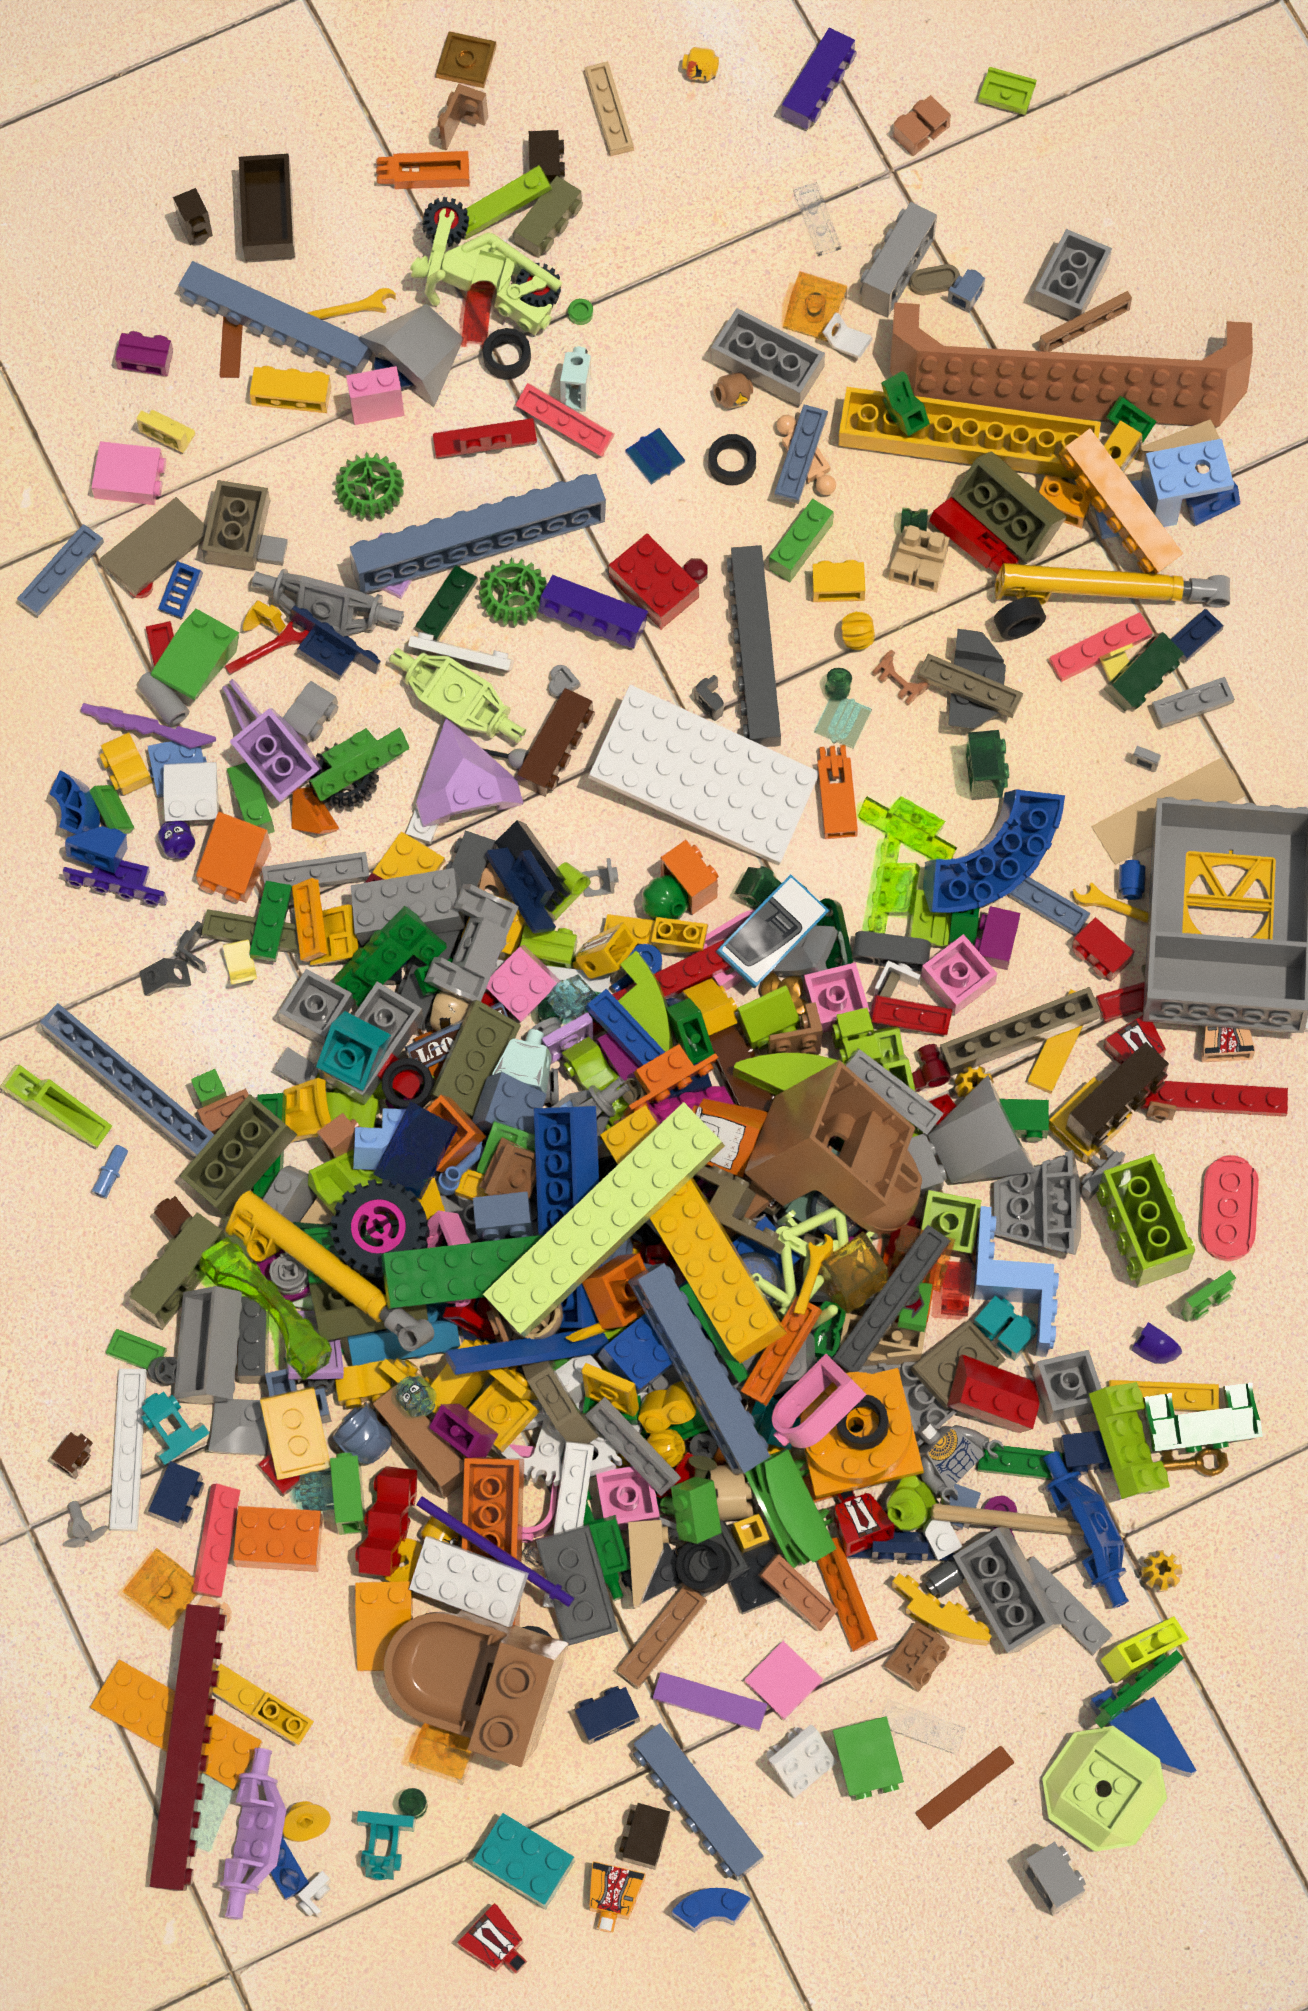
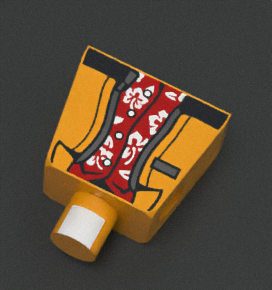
(614, 1893)

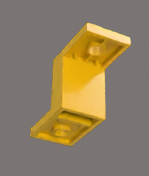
(461, 1387)

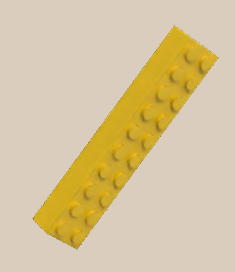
(963, 433)
(704, 1253)

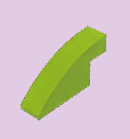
(647, 1001)
(894, 1059)
(780, 1070)
(56, 1105)

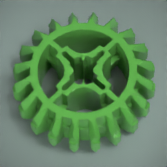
(347, 487)
(498, 579)

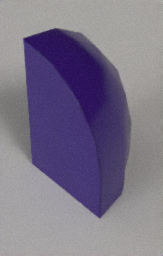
(1156, 1346)

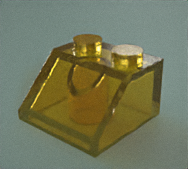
(813, 305)
(854, 1273)
(161, 1589)
(441, 1754)

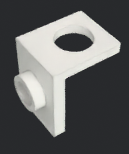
(846, 339)
(905, 972)

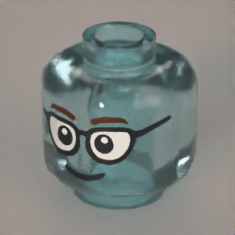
(415, 1396)

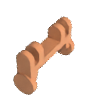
(888, 668)

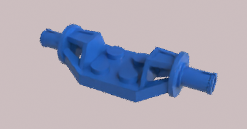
(1097, 1524)

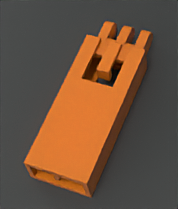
(435, 170)
(837, 798)

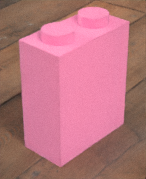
(375, 395)
(128, 473)

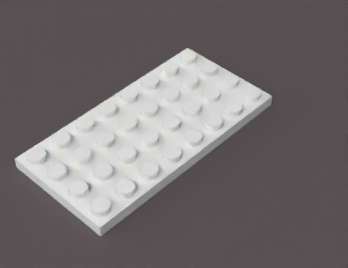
(704, 775)

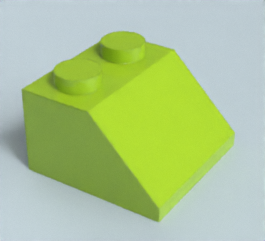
(768, 1016)

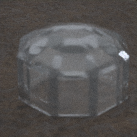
(531, 1557)

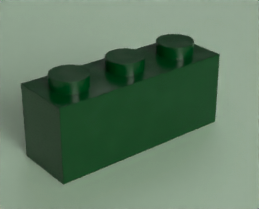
(1144, 672)

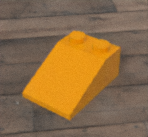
(380, 1613)

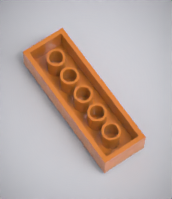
(494, 1505)

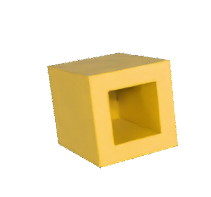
(750, 1533)

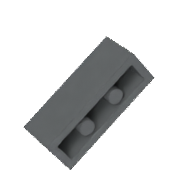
(253, 1343)

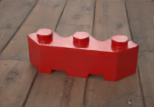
(387, 1521)

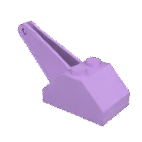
(271, 747)

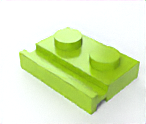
(1007, 90)
(927, 924)

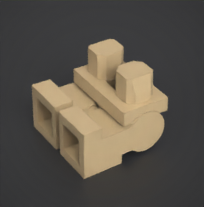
(921, 556)

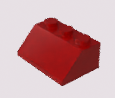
(994, 1395)

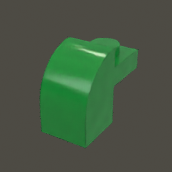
(902, 405)

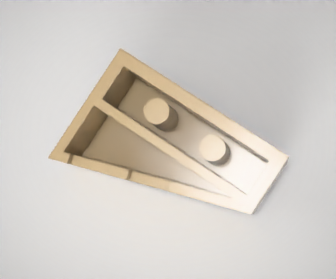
(895, 1347)

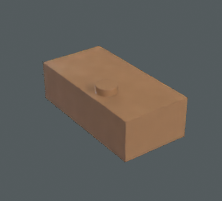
(424, 1446)

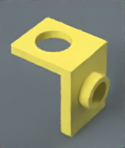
(1115, 661)
(239, 963)

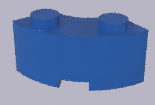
(76, 803)
(709, 1906)

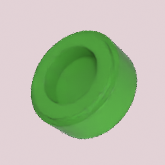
(580, 311)

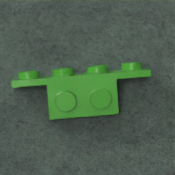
(356, 759)

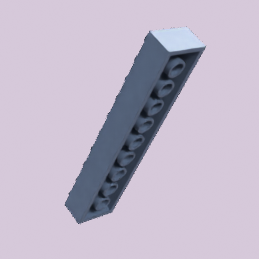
(478, 533)

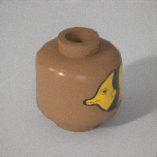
(733, 390)

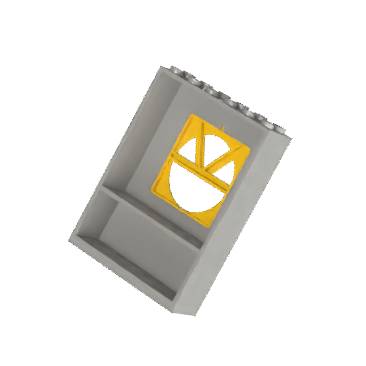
(1228, 978)

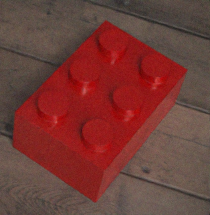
(654, 581)

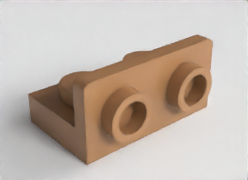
(918, 1656)

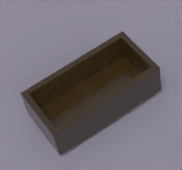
(266, 207)
(1117, 1097)

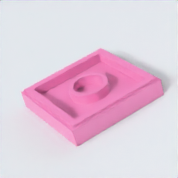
(783, 1680)

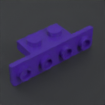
(127, 881)

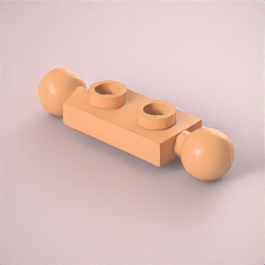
(825, 483)

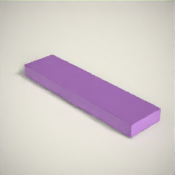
(710, 1701)

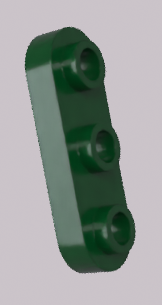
(841, 947)

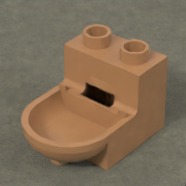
(870, 1179)
(441, 1667)

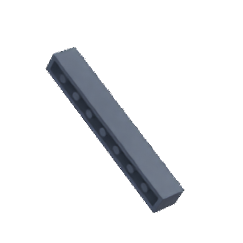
(274, 319)
(126, 1080)
(699, 1368)

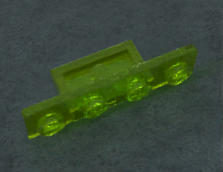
(910, 826)
(894, 886)

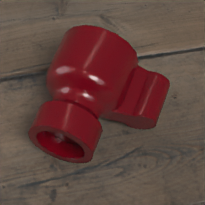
(934, 1070)

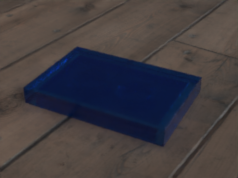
(416, 1149)

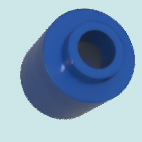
(1131, 880)

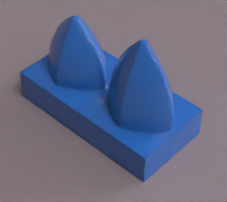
(1210, 505)
(288, 1873)

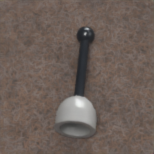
(515, 757)

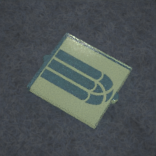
(843, 721)

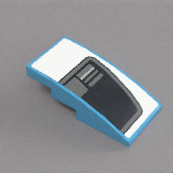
(772, 931)

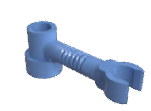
(449, 1179)

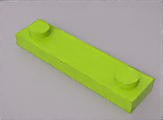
(506, 200)

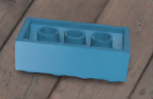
(384, 1344)

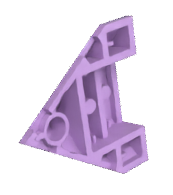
(463, 779)

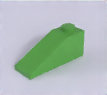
(250, 796)

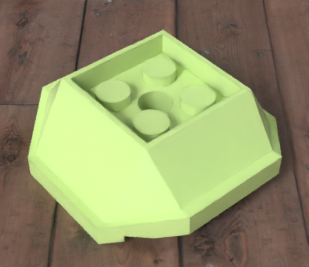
(1135, 1783)

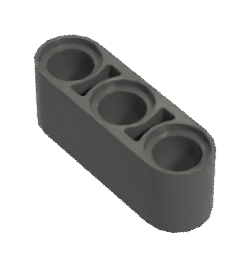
(879, 948)

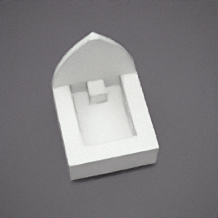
(941, 1538)

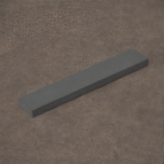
(891, 1299)

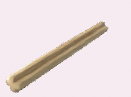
(1006, 1519)

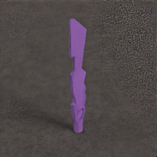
(146, 725)

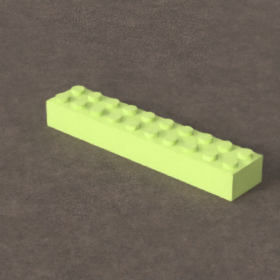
(604, 1219)

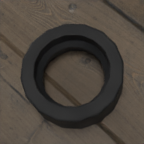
(502, 336)
(732, 477)
(1019, 618)
(399, 1066)
(875, 1438)
(721, 1575)

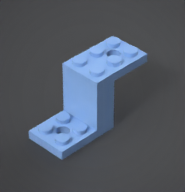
(1172, 476)
(1016, 1282)

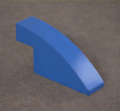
(1151, 1730)

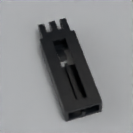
(521, 838)

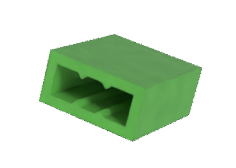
(348, 1494)
(868, 1757)

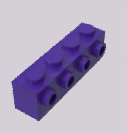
(818, 78)
(593, 611)

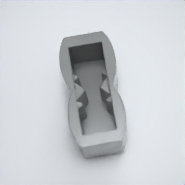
(311, 711)

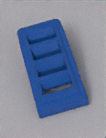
(189, 593)

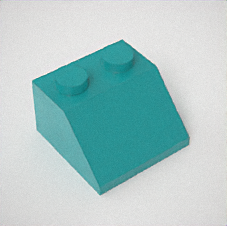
(353, 1050)

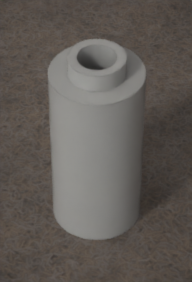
(163, 700)

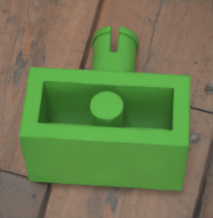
(694, 1509)

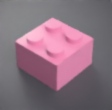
(959, 974)
(522, 983)
(835, 992)
(627, 1496)

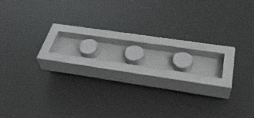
(327, 870)
(894, 1091)
(632, 1446)
(1071, 1611)

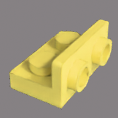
(165, 430)

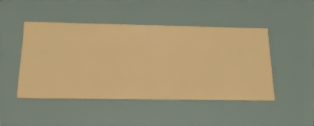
(1131, 828)

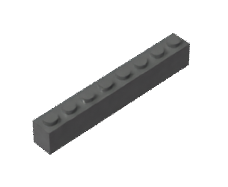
(755, 645)
(469, 865)

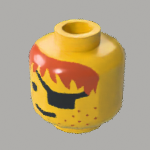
(701, 64)

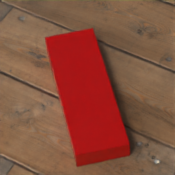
(910, 1015)

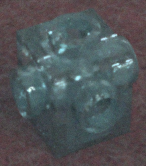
(570, 997)
(315, 1491)

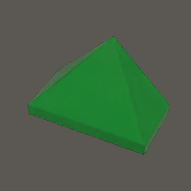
(1132, 416)

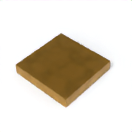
(466, 59)

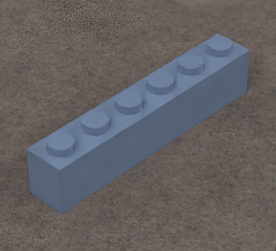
(698, 1802)

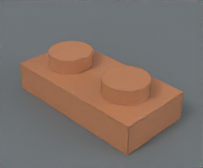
(217, 1113)

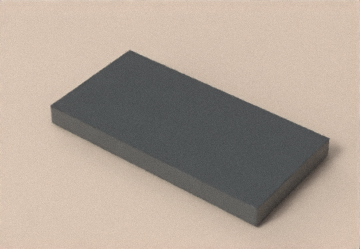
(573, 1563)

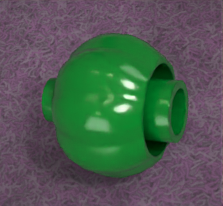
(664, 898)

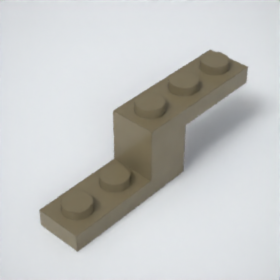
(731, 1205)

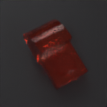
(956, 1289)

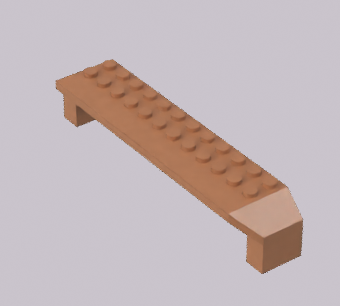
(1074, 382)

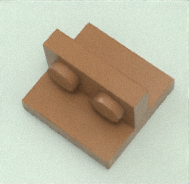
(510, 1170)

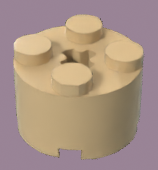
(731, 1494)

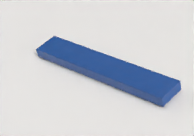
(521, 1352)

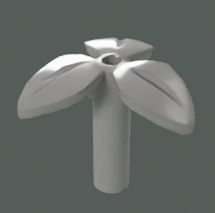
(81, 1528)

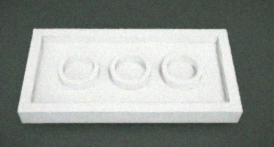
(468, 1581)

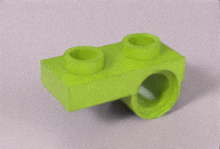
(576, 883)

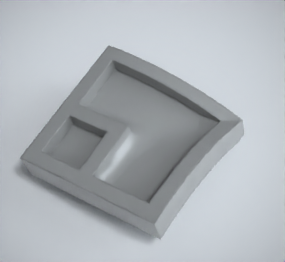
(809, 953)
(239, 1428)

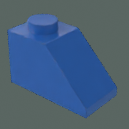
(98, 847)

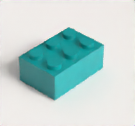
(524, 1861)

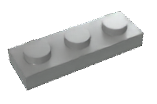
(1193, 702)

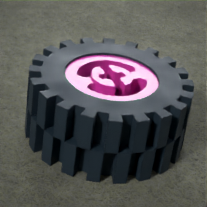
(364, 1205)

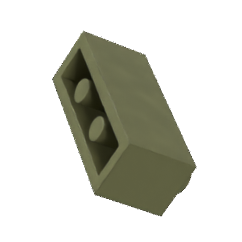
(548, 217)

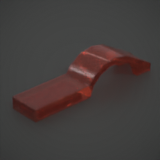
(477, 312)

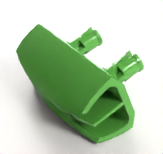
(790, 1508)

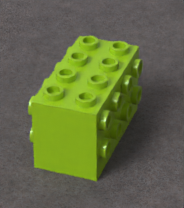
(1145, 1220)

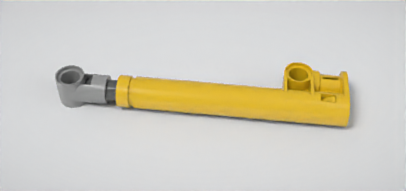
(1041, 581)
(268, 1232)

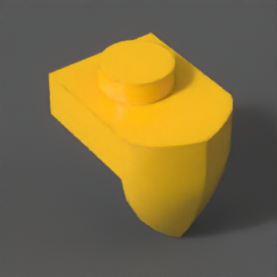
(264, 614)

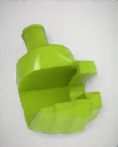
(910, 1504)

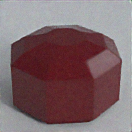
(697, 569)

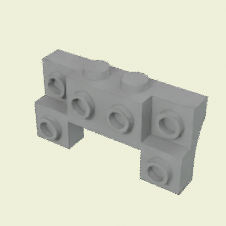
(479, 946)

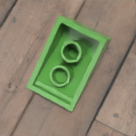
(196, 654)

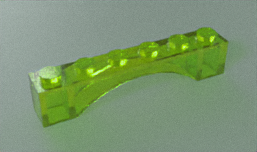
(232, 1270)

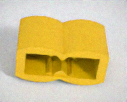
(125, 763)
(362, 1384)
(666, 1407)

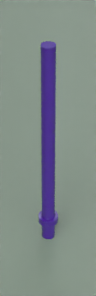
(554, 1591)

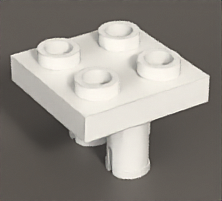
(801, 1759)

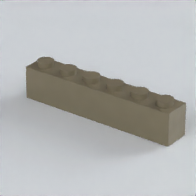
(1020, 1031)

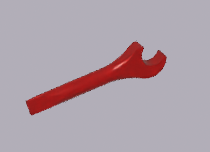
(285, 638)

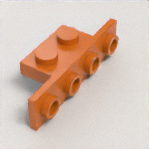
(666, 1073)

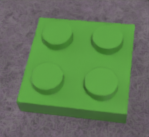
(1215, 1292)

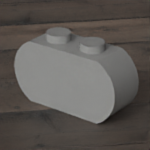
(291, 1194)

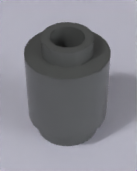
(944, 1578)

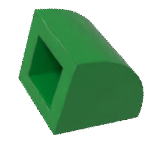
(964, 923)

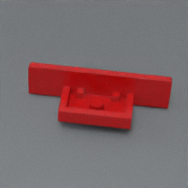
(484, 438)

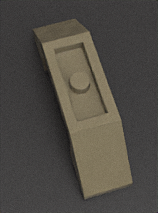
(558, 1403)

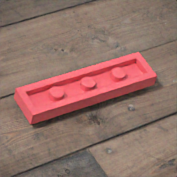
(565, 419)
(1087, 652)
(216, 1540)

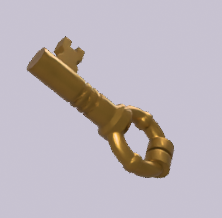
(1196, 1462)

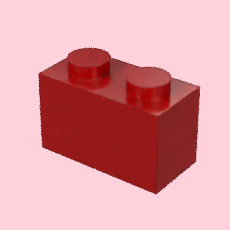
(1102, 949)

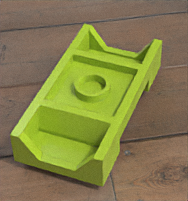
(337, 1177)
(1125, 1440)

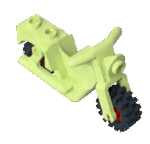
(489, 260)

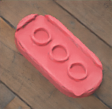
(1229, 1208)

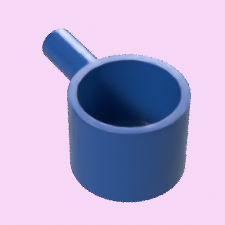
(651, 956)

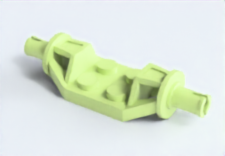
(457, 694)

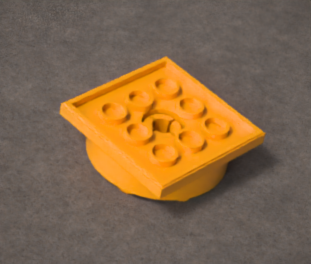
(839, 1467)

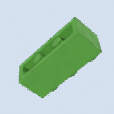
(801, 540)

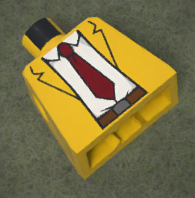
(1124, 445)
(596, 957)

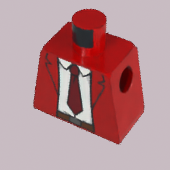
(1131, 1037)
(860, 1522)
(494, 1941)

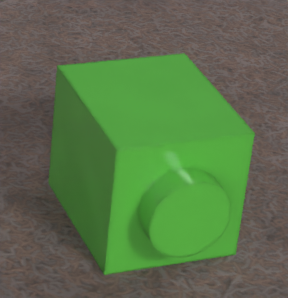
(208, 1088)

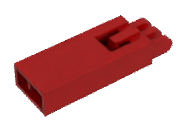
(971, 535)

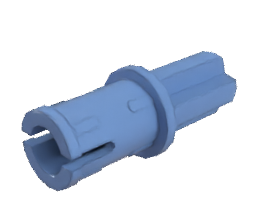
(110, 1172)

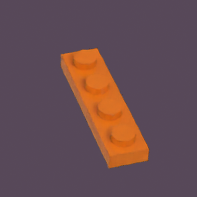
(780, 1354)
(847, 1598)

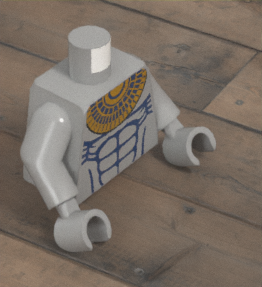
(950, 1456)

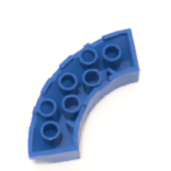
(1001, 859)

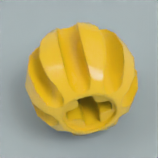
(858, 630)
(965, 1080)
(668, 1445)
(1152, 1570)

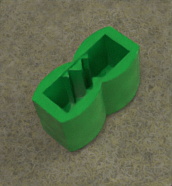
(828, 1334)

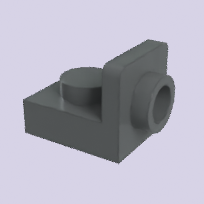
(709, 701)

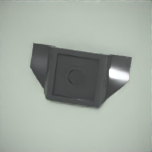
(980, 656)

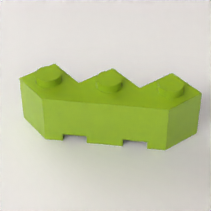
(590, 1068)

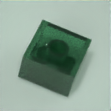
(986, 764)

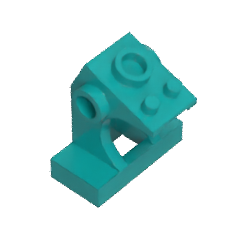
(158, 1408)
(388, 1828)

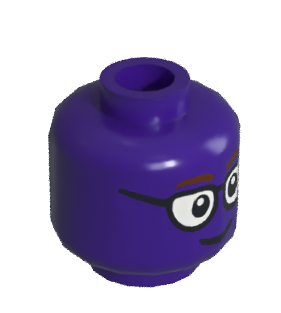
(176, 839)

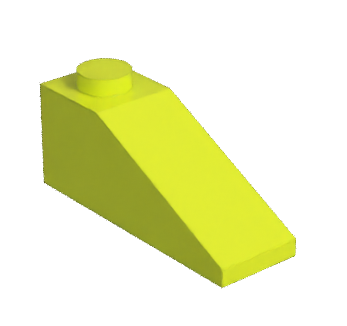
(1144, 1649)

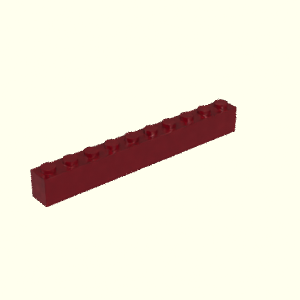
(187, 1747)

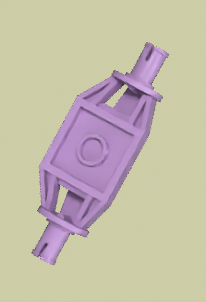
(257, 1834)

